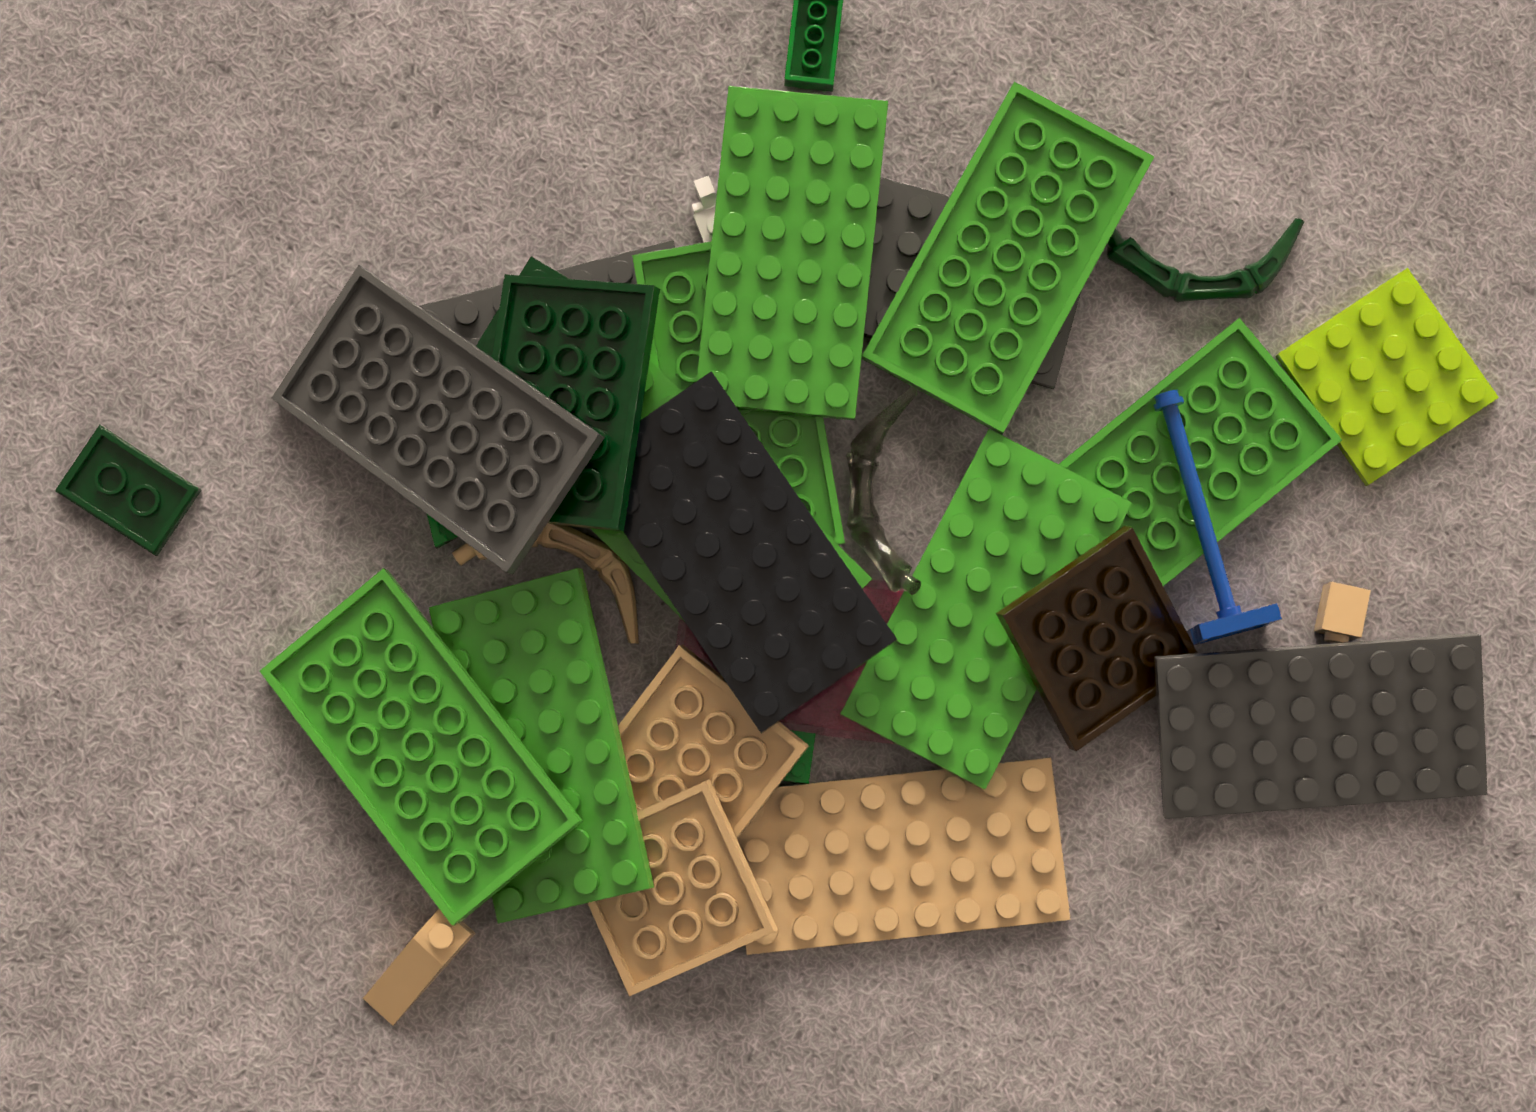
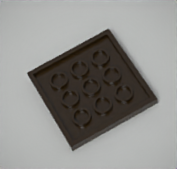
(1095, 636)

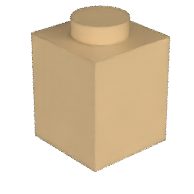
(1341, 612)

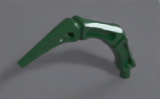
(1191, 287)

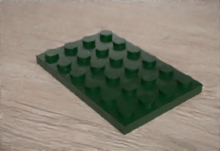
(591, 356)

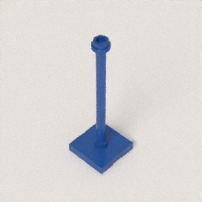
(1230, 617)

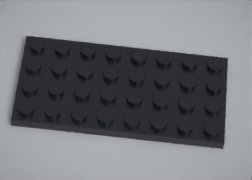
(744, 557)

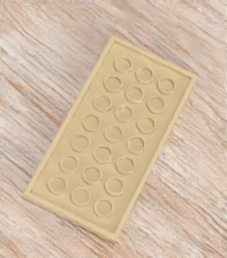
(907, 856)

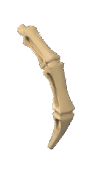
(596, 555)

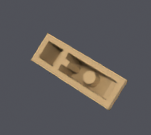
(417, 966)

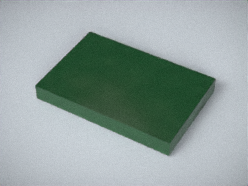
(128, 490)

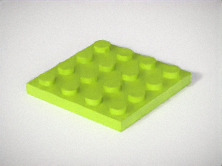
(1387, 376)

